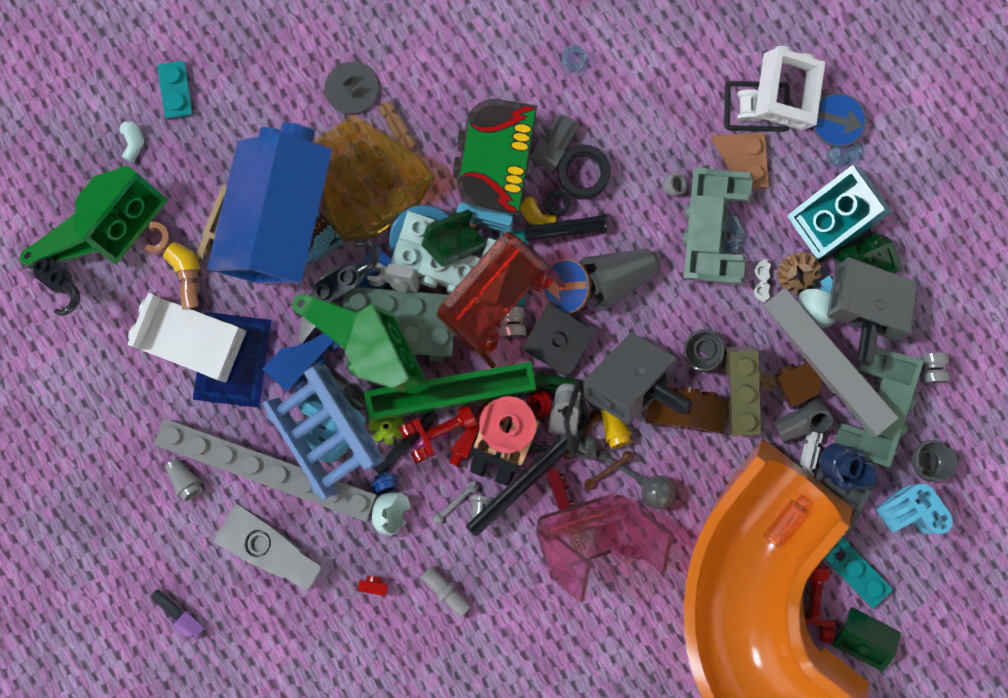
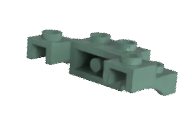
(708, 225)
(895, 384)

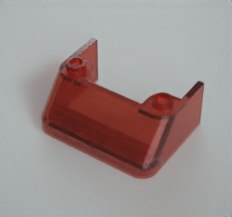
(492, 292)

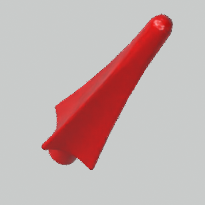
(464, 444)

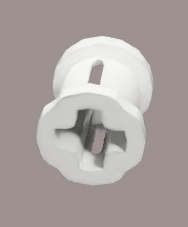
(748, 103)

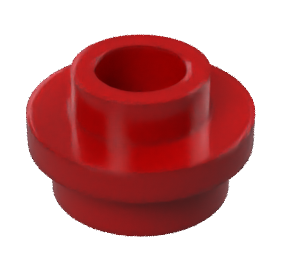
(540, 404)

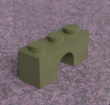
(744, 403)

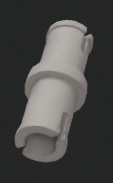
(445, 591)

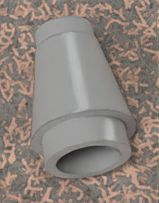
(183, 480)

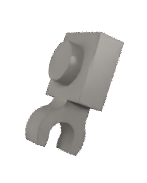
(398, 277)

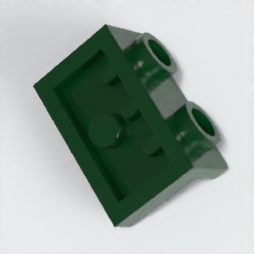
(452, 239)
(875, 251)

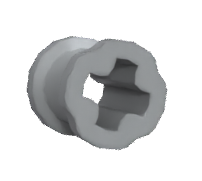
(479, 504)

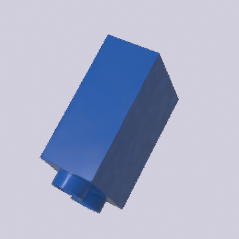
(270, 206)

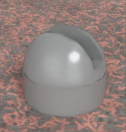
(675, 184)

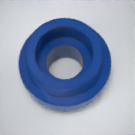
(384, 483)

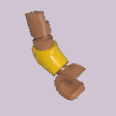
(182, 260)

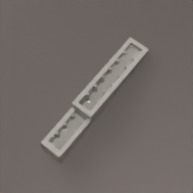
(830, 363)

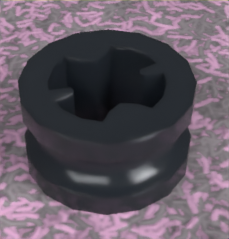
(566, 202)

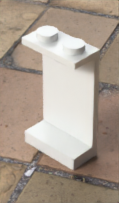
(186, 337)

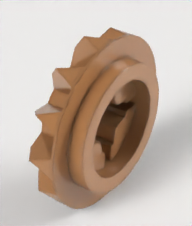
(788, 269)

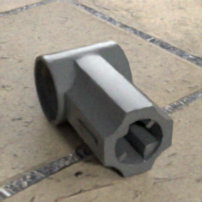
(552, 147)
(803, 420)

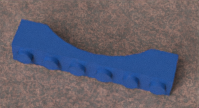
(291, 362)

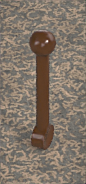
(595, 416)
(626, 457)

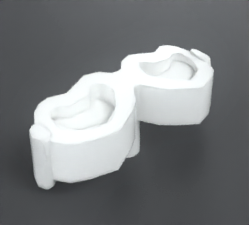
(762, 273)

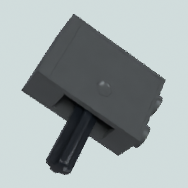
(873, 302)
(633, 378)

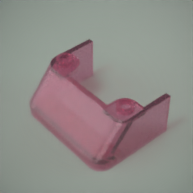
(596, 529)

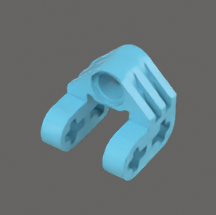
(317, 435)
(901, 510)

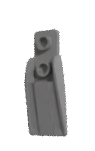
(266, 548)

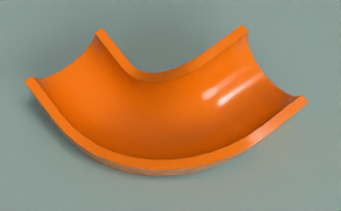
(747, 595)

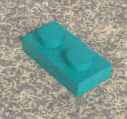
(175, 90)

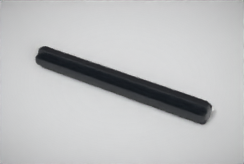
(518, 486)

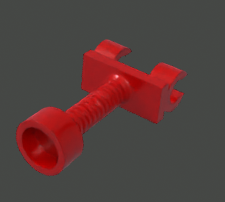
(464, 418)
(818, 577)

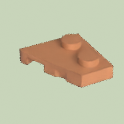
(745, 154)

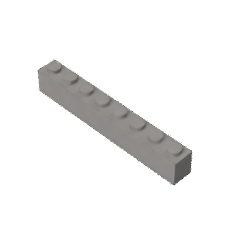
(260, 468)

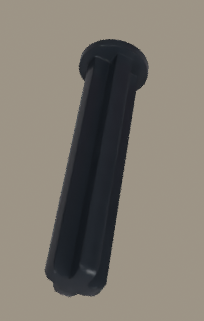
(566, 228)

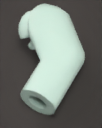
(134, 139)

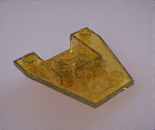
(369, 179)

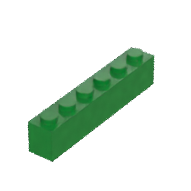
(451, 392)

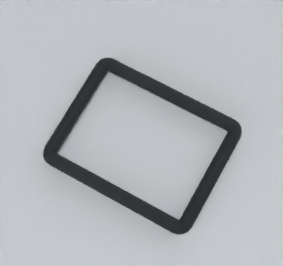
(751, 128)
(573, 449)

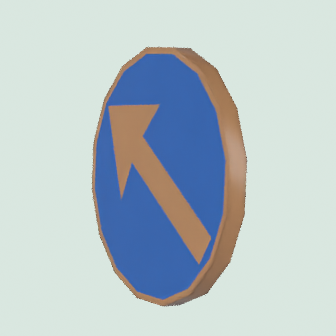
(576, 288)

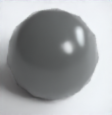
(658, 492)

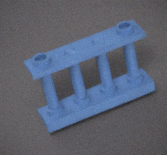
(349, 430)

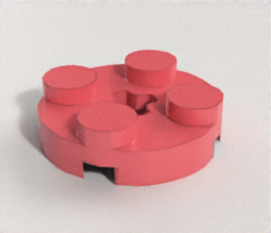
(499, 411)

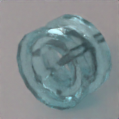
(571, 50)

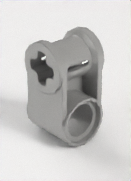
(559, 410)

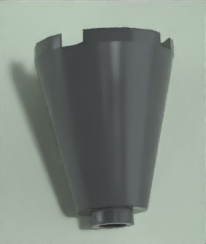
(619, 274)

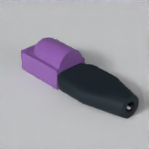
(185, 623)

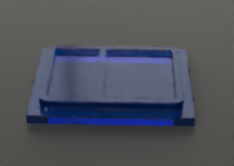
(247, 373)

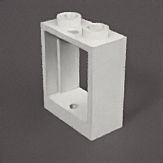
(766, 105)

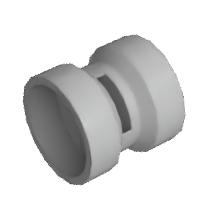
(514, 316)
(935, 361)

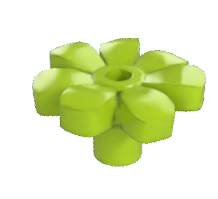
(389, 433)

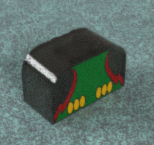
(495, 156)

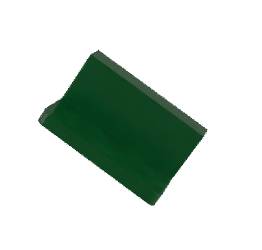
(867, 639)

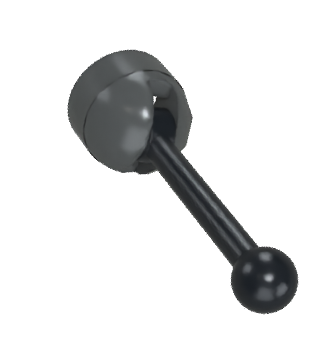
(586, 450)

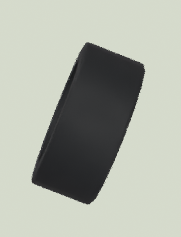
(584, 151)

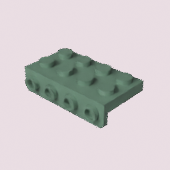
(415, 315)

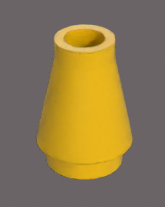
(616, 431)

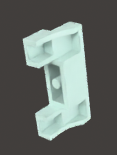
(412, 255)

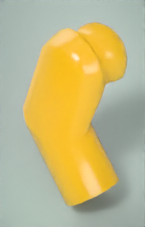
(533, 214)

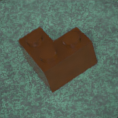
(705, 415)

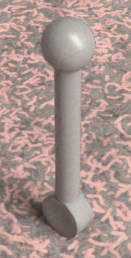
(471, 488)

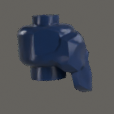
(847, 467)

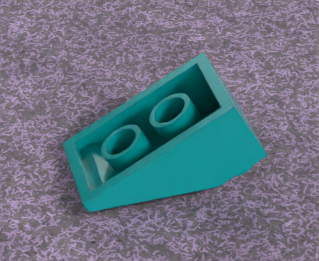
(839, 212)

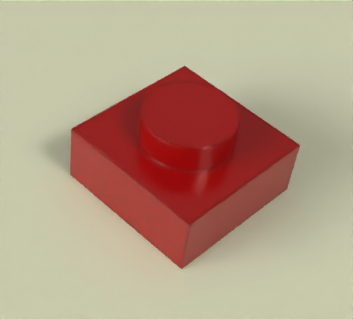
(373, 585)

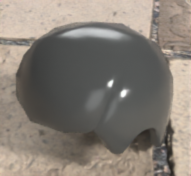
(709, 344)
(943, 461)

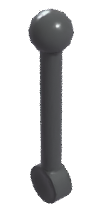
(602, 455)

